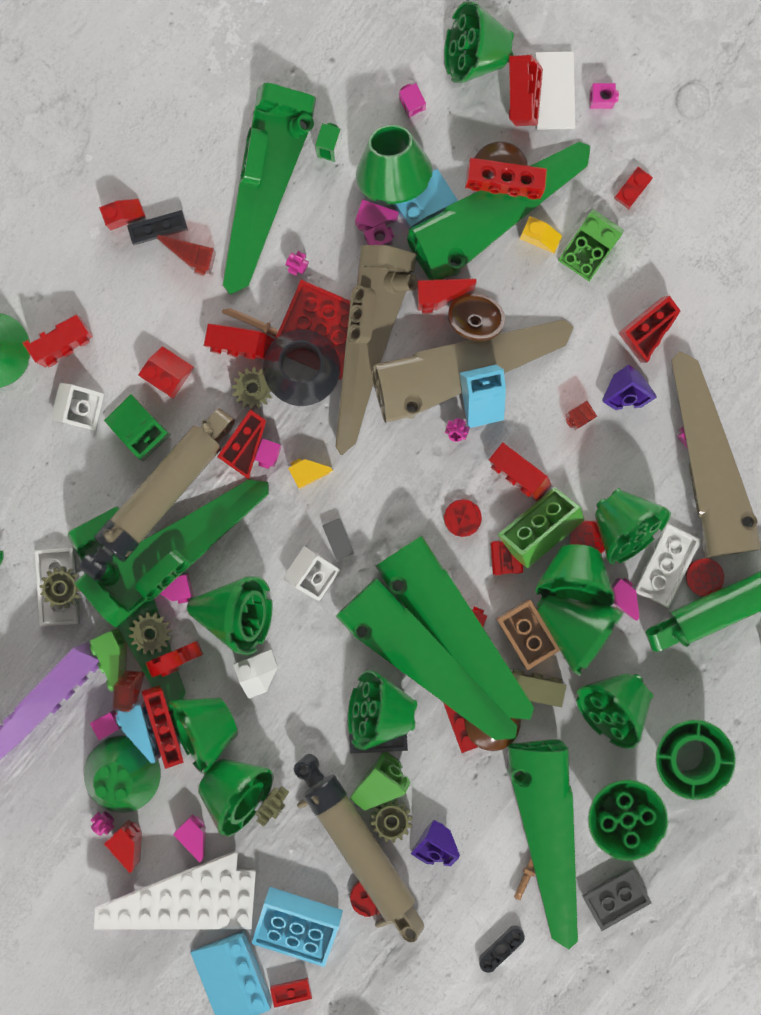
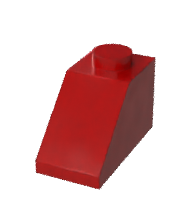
(121, 213)

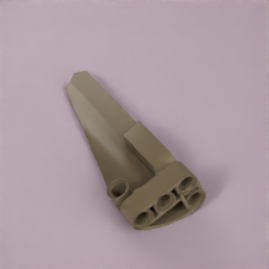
(374, 305)
(434, 373)
(712, 467)

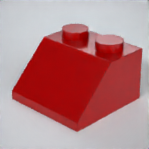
(166, 371)
(126, 845)

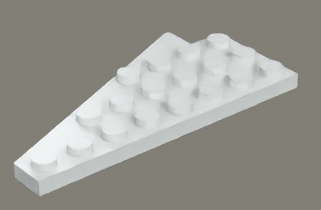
(199, 898)

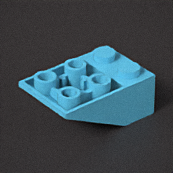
(483, 395)

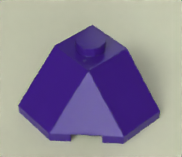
(628, 389)
(436, 845)

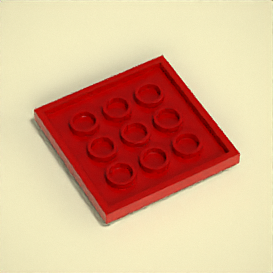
(319, 312)

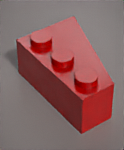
(524, 90)
(649, 328)
(59, 341)
(237, 341)
(243, 444)
(520, 472)

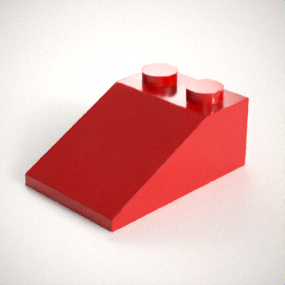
(438, 293)

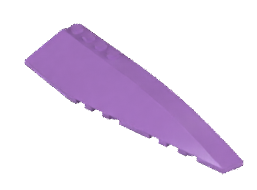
(47, 696)

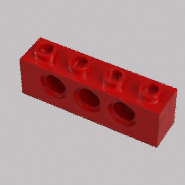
(514, 173)
(162, 726)

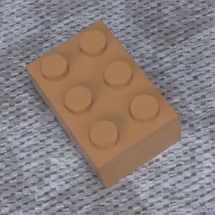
(527, 634)

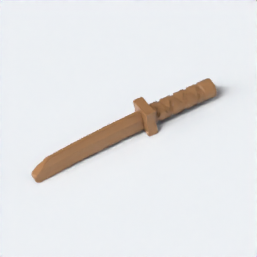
(251, 321)
(528, 872)

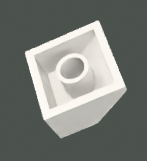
(77, 406)
(311, 573)

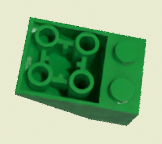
(137, 428)

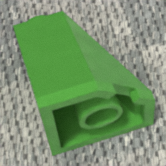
(381, 783)

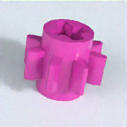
(297, 263)
(457, 430)
(102, 823)

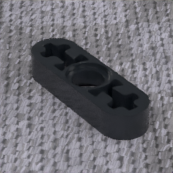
(501, 957)

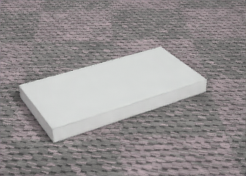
(557, 91)
(45, 561)
(667, 565)

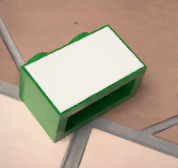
(328, 142)

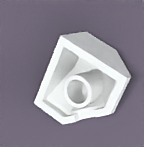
(256, 673)

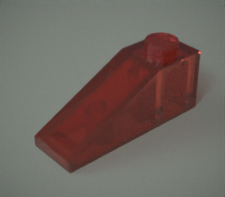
(193, 255)
(127, 690)

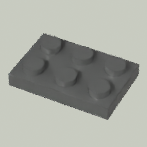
(616, 899)

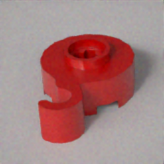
(171, 661)

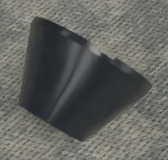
(305, 392)

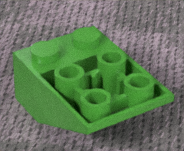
(591, 245)
(112, 655)

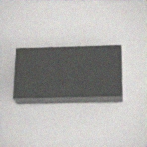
(338, 539)

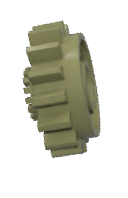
(243, 384)
(51, 590)
(161, 633)
(271, 805)
(395, 830)

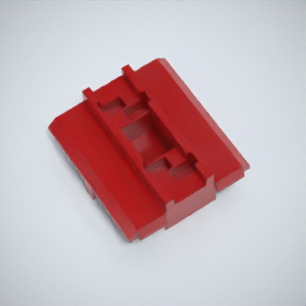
(503, 561)

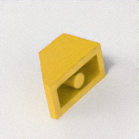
(541, 235)
(307, 471)

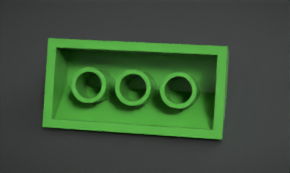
(541, 527)

